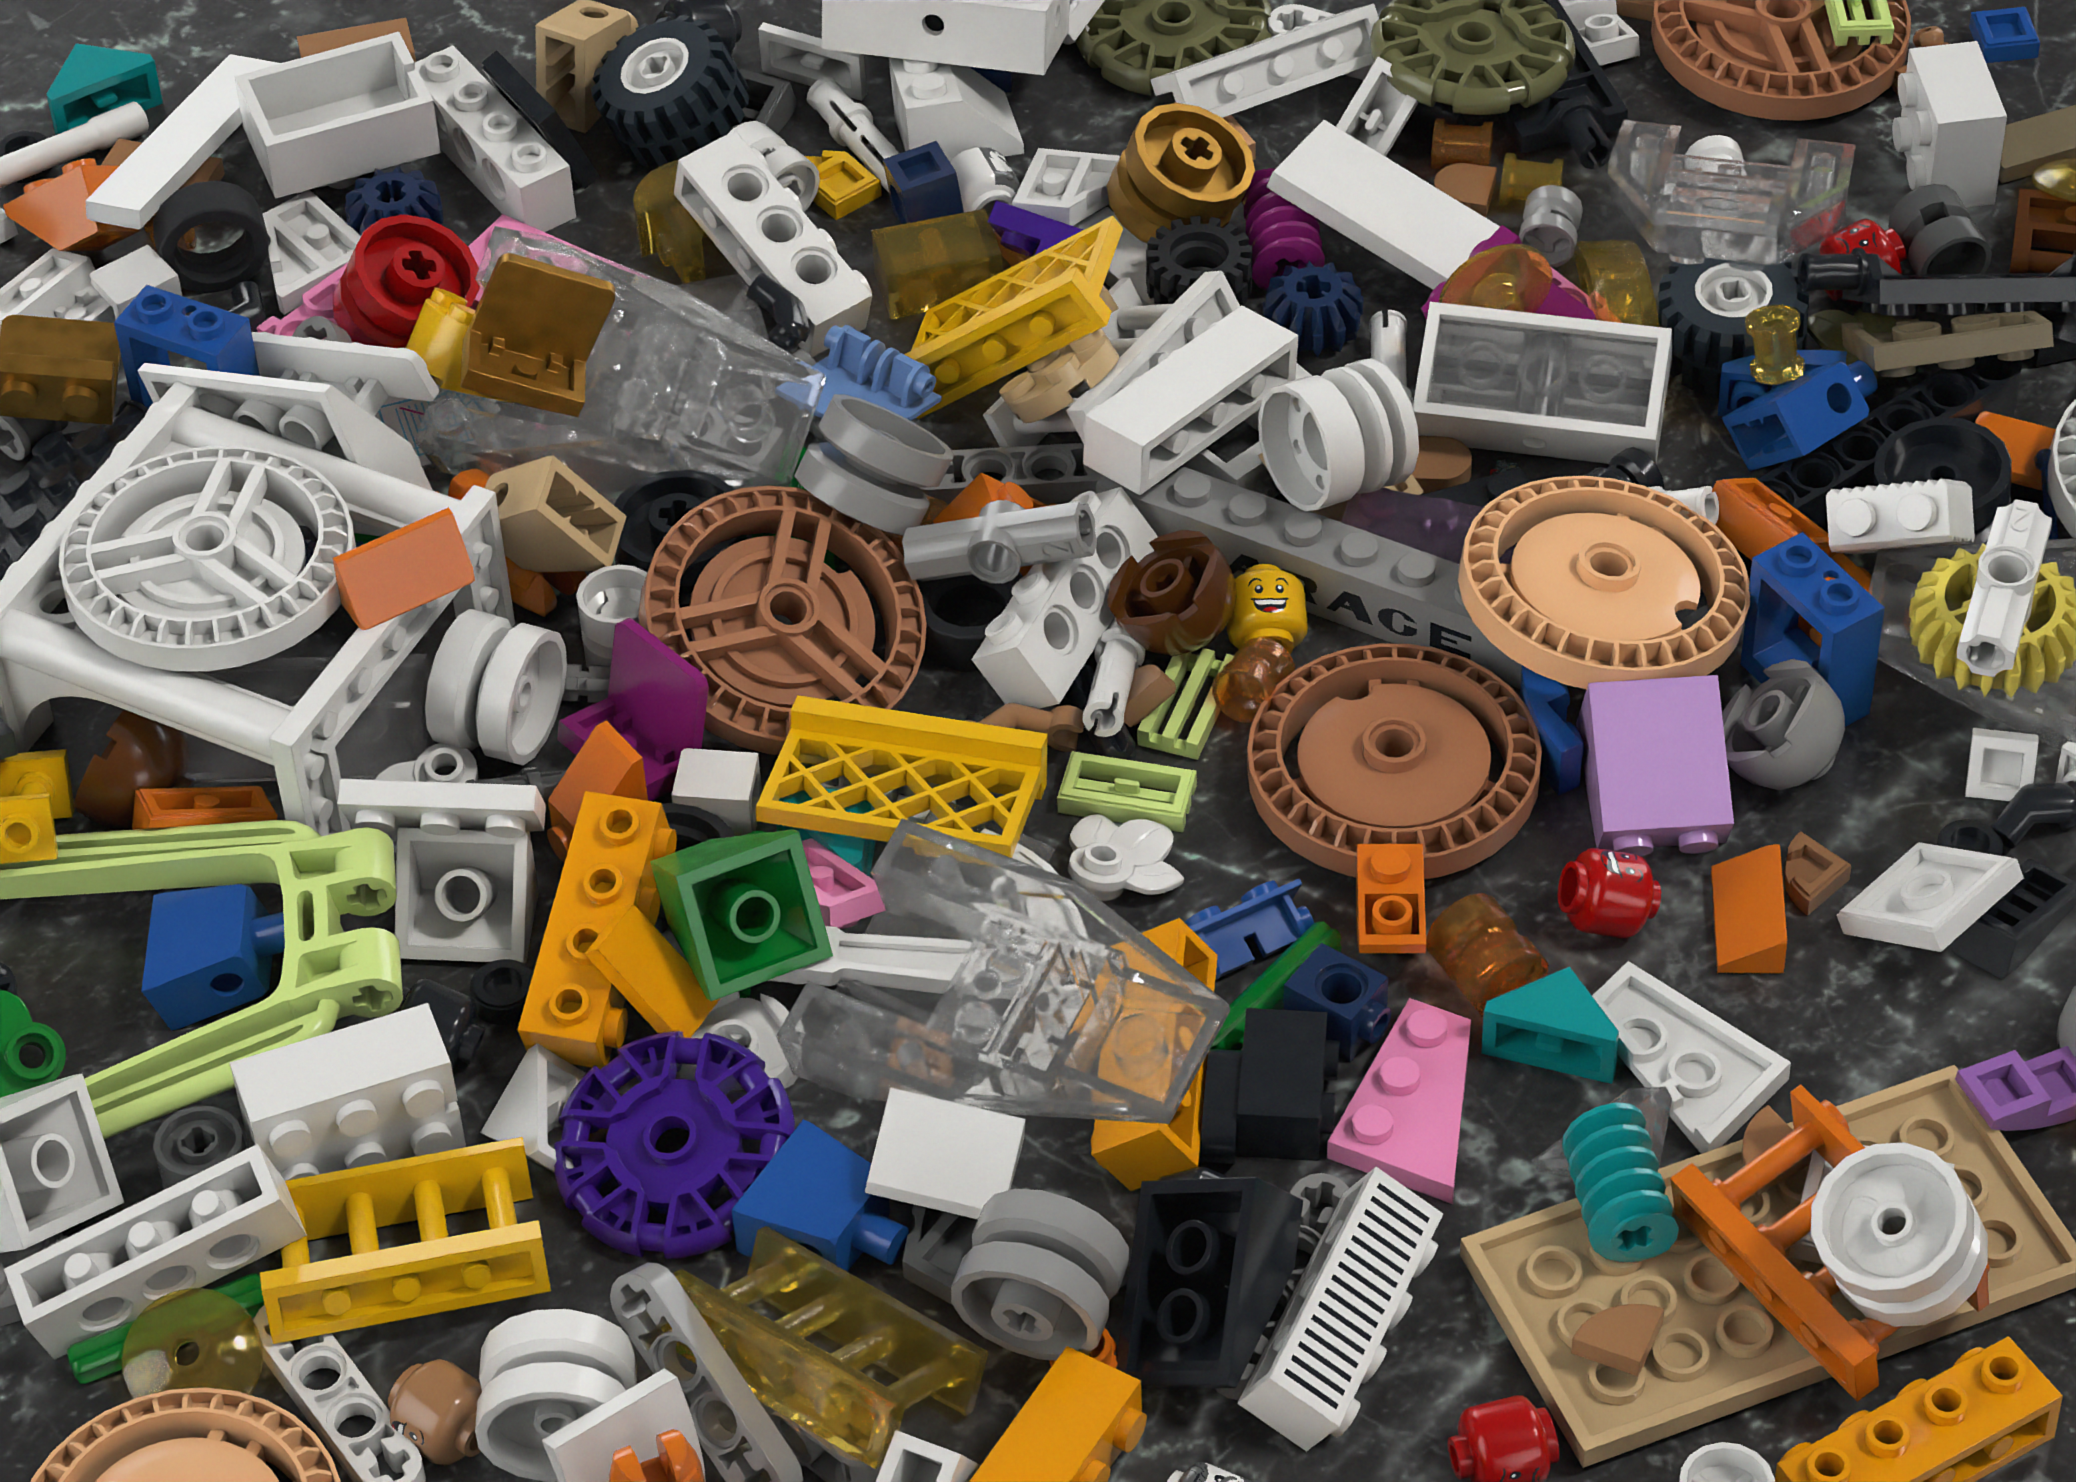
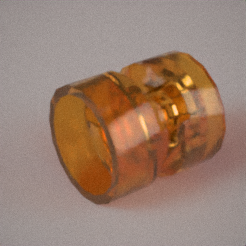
(1482, 950)

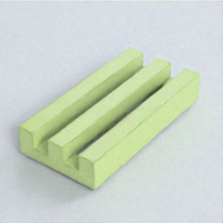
(1858, 25)
(1200, 667)
(1125, 798)

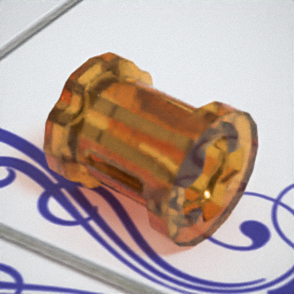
(1461, 144)

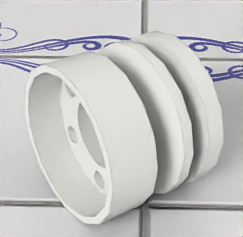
(1338, 434)

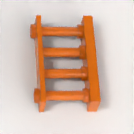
(1759, 1256)

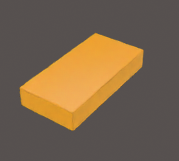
(650, 973)

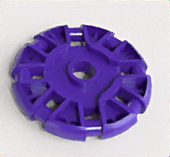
(674, 1181)

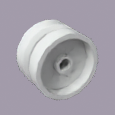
(496, 686)
(1899, 1234)
(542, 1376)

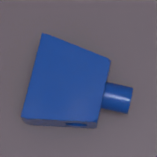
(1801, 413)
(208, 952)
(819, 1200)

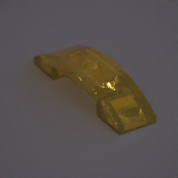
(1616, 282)

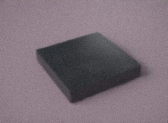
(539, 116)

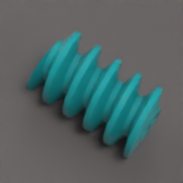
(1619, 1184)

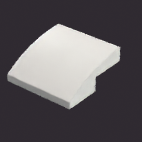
(55, 288)
(632, 1418)

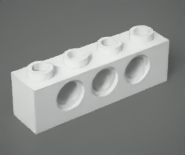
(496, 144)
(711, 190)
(1061, 609)
(155, 1248)

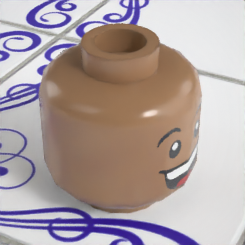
(437, 1410)

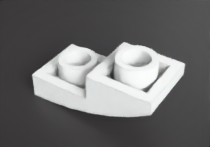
(1603, 29)

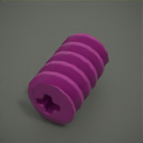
(1278, 232)

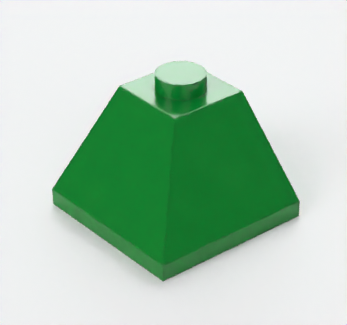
(742, 909)

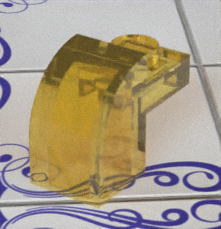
(667, 226)

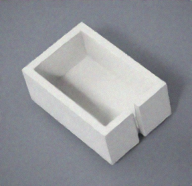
(337, 114)
(352, 1096)

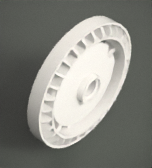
(205, 558)

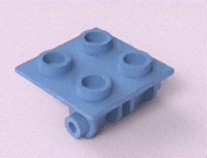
(874, 374)

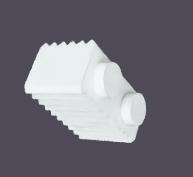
(1900, 516)

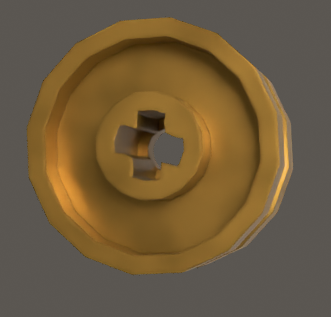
(1179, 167)

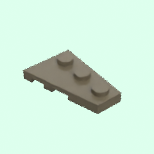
(1918, 342)

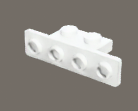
(357, 370)

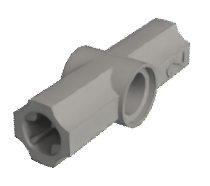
(999, 541)

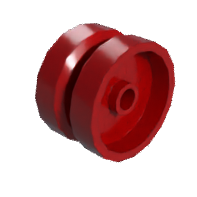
(394, 274)

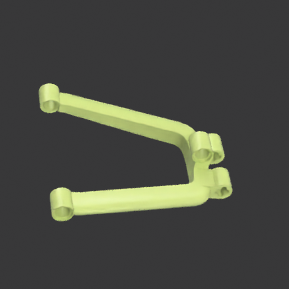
(323, 967)

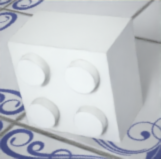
(1951, 122)

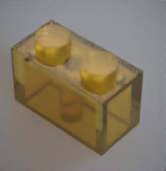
(933, 260)

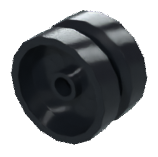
(1953, 452)
(656, 506)

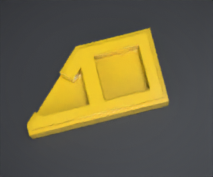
(843, 183)

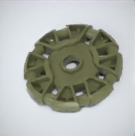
(1161, 47)
(1464, 52)

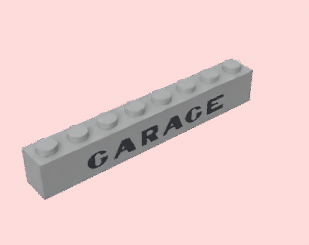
(1343, 569)

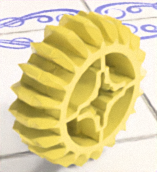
(1942, 607)

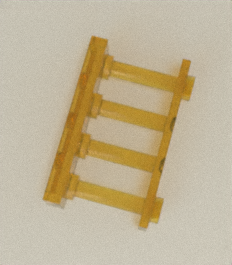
(822, 1388)

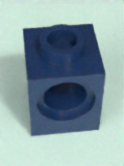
(922, 184)
(1348, 993)

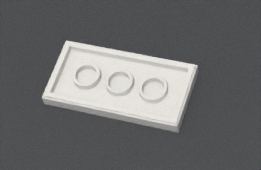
(1380, 205)

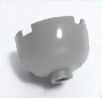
(1784, 727)

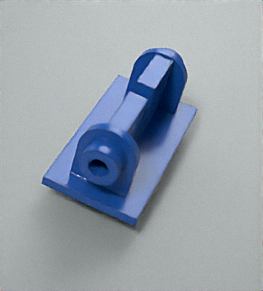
(1264, 914)

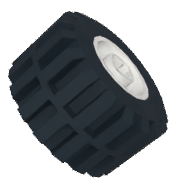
(669, 90)
(1709, 309)

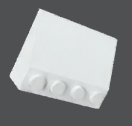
(301, 413)

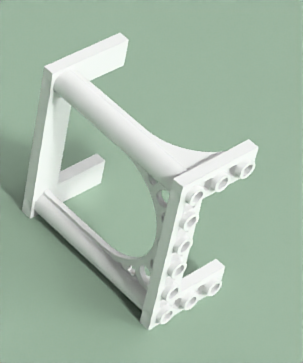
(52, 658)

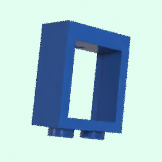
(158, 324)
(1791, 583)

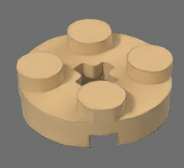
(1053, 377)

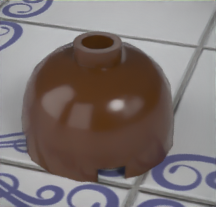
(1175, 594)
(137, 757)

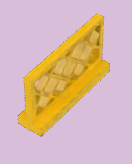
(1018, 314)
(902, 752)

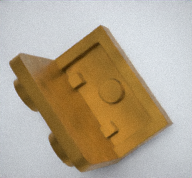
(535, 334)
(58, 369)

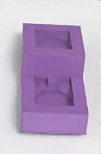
(2023, 1093)

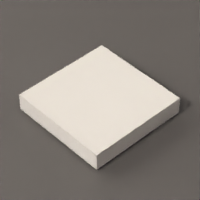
(1930, 896)

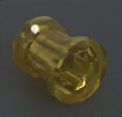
(1523, 177)
(1775, 344)

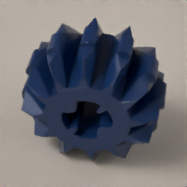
(390, 196)
(1316, 306)

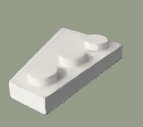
(442, 807)
(1706, 1064)

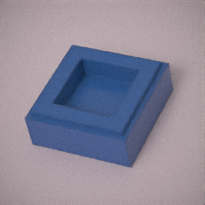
(2005, 34)

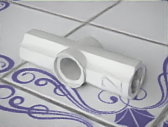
(2004, 588)

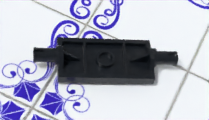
(1574, 113)
(1885, 291)
(53, 477)

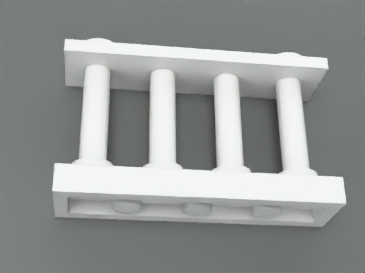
(1142, 339)

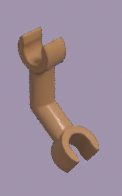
(1060, 723)

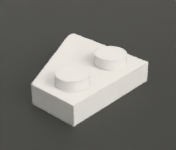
(1065, 184)
(305, 246)

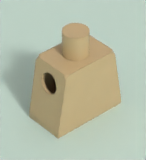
(570, 52)
(554, 518)

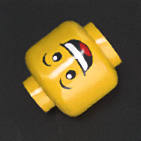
(1268, 606)

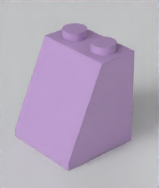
(1656, 764)

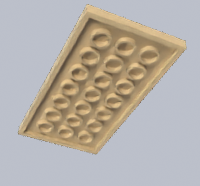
(1716, 1338)

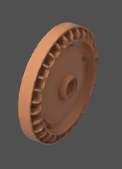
(1775, 56)
(748, 655)
(1396, 760)

